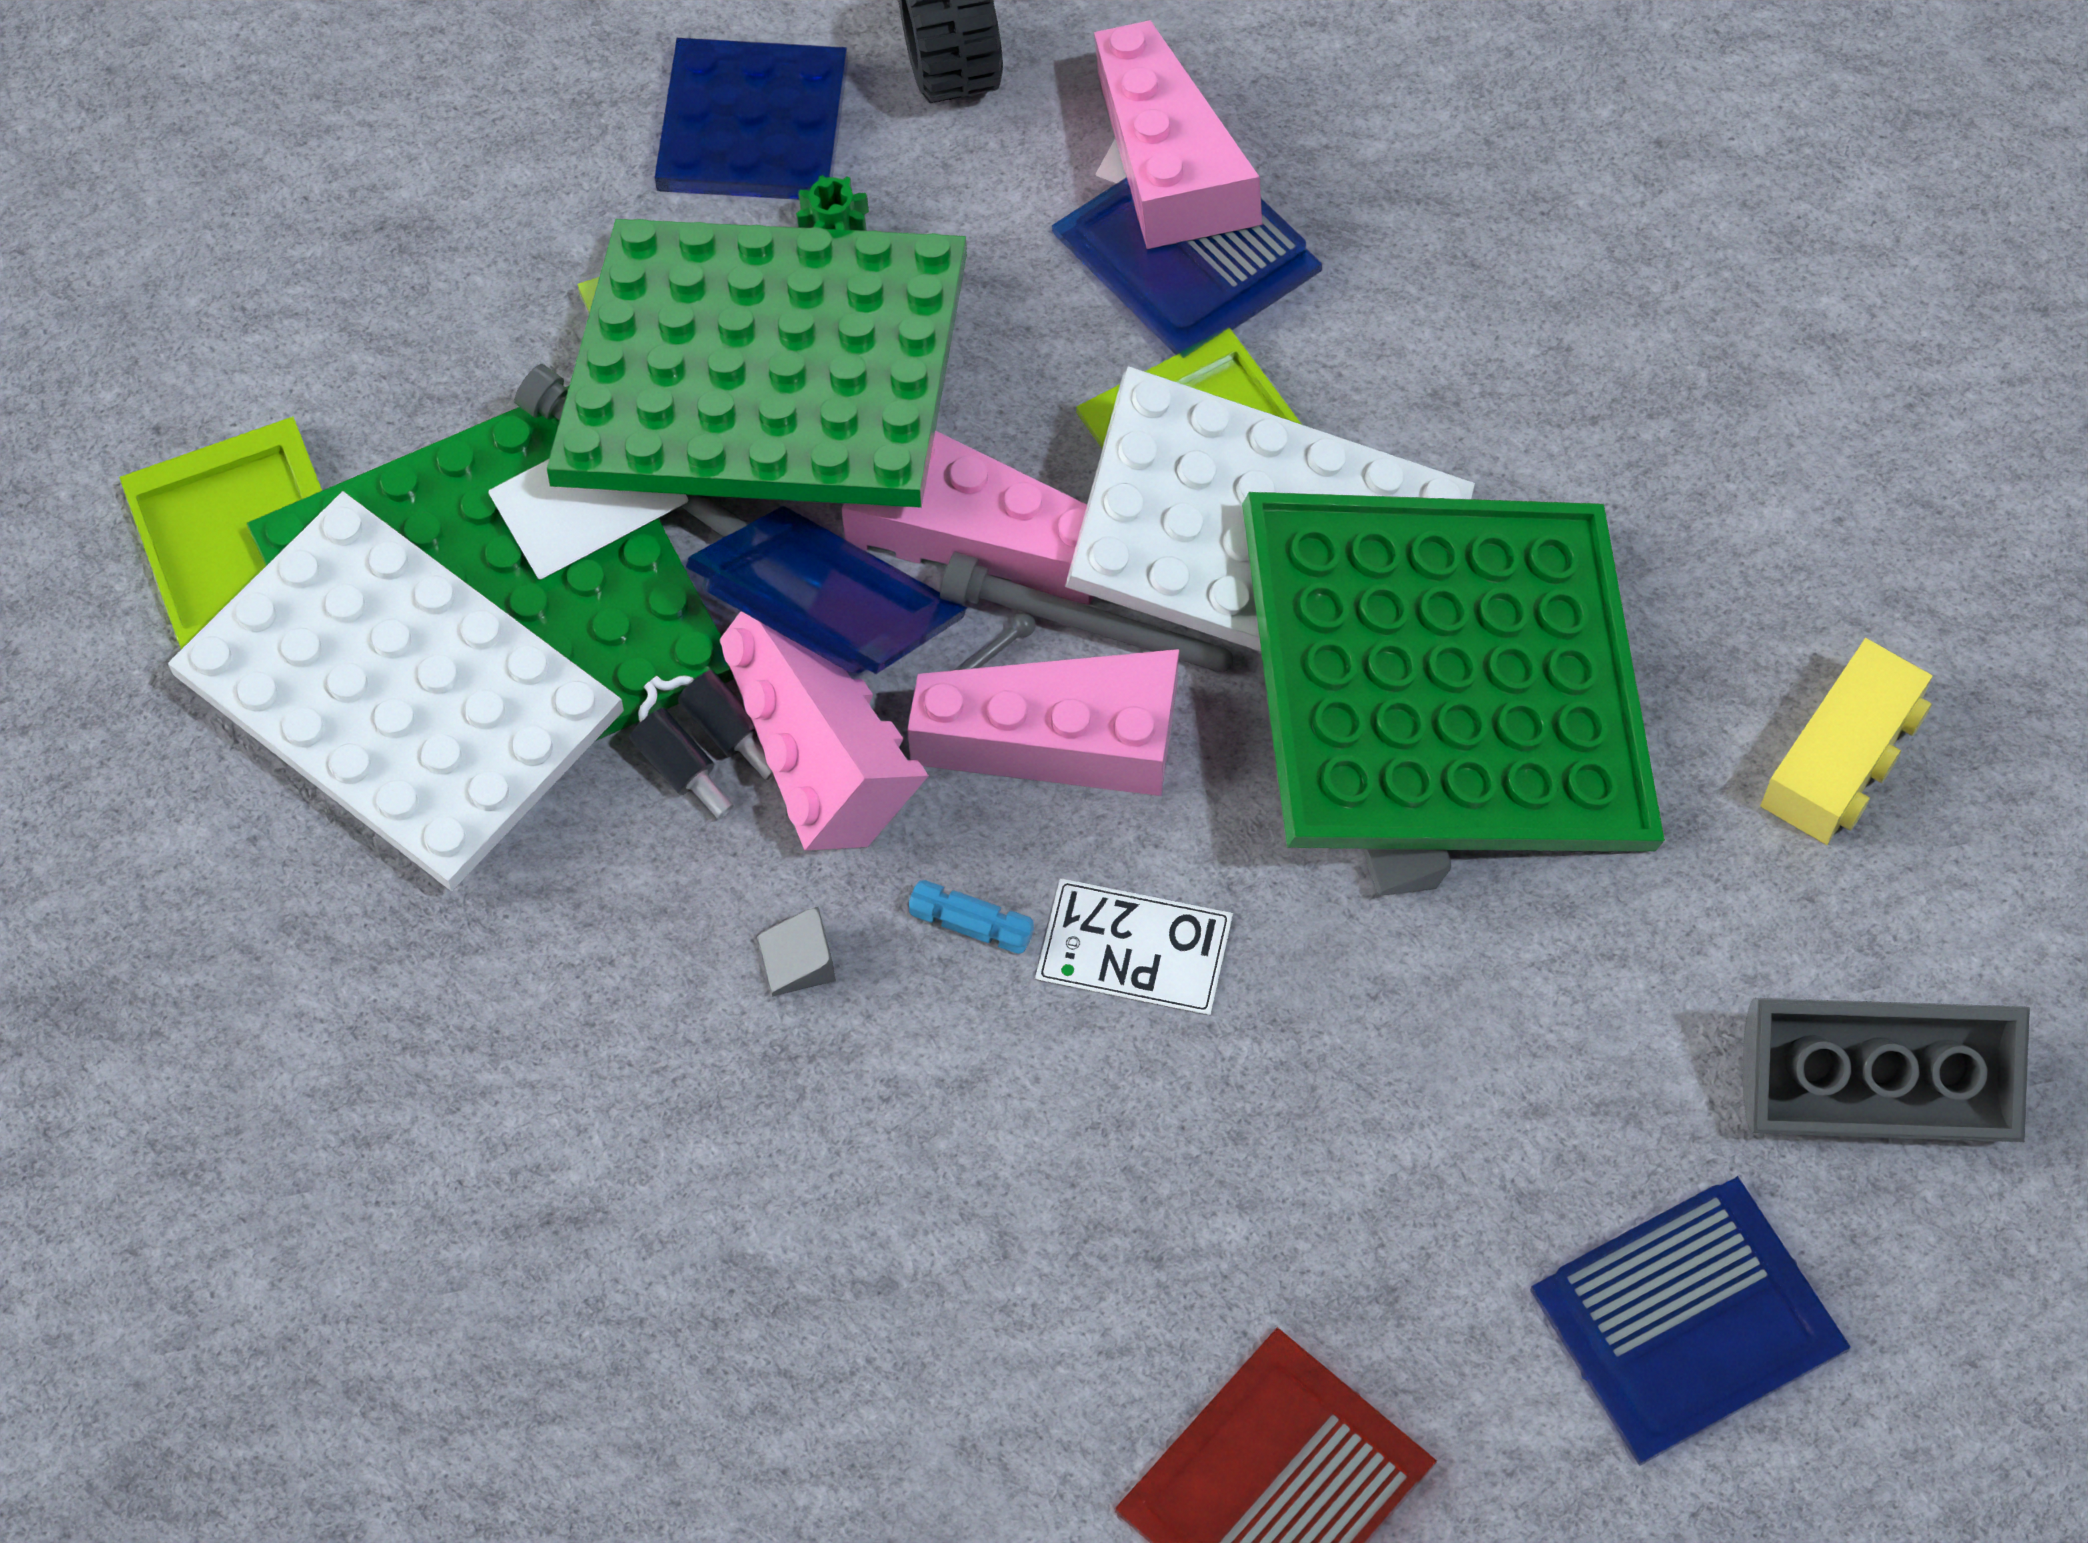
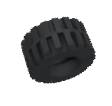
(952, 47)

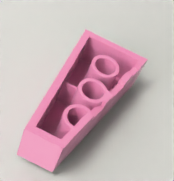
(1173, 147)
(981, 511)
(1052, 721)
(820, 738)

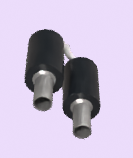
(679, 756)

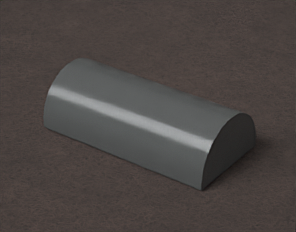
(1886, 1069)

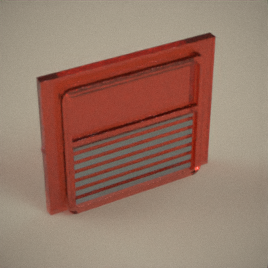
(1279, 1461)

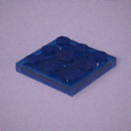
(750, 118)

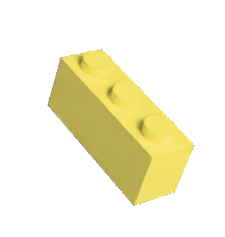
(1849, 743)

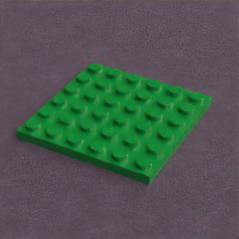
(762, 363)
(612, 613)
(1448, 675)

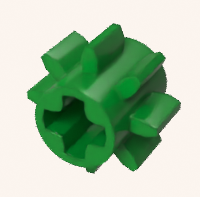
(832, 206)

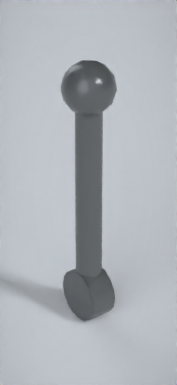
(1022, 626)

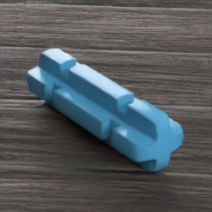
(971, 916)

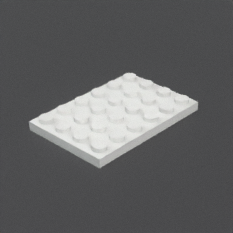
(1171, 491)
(397, 689)

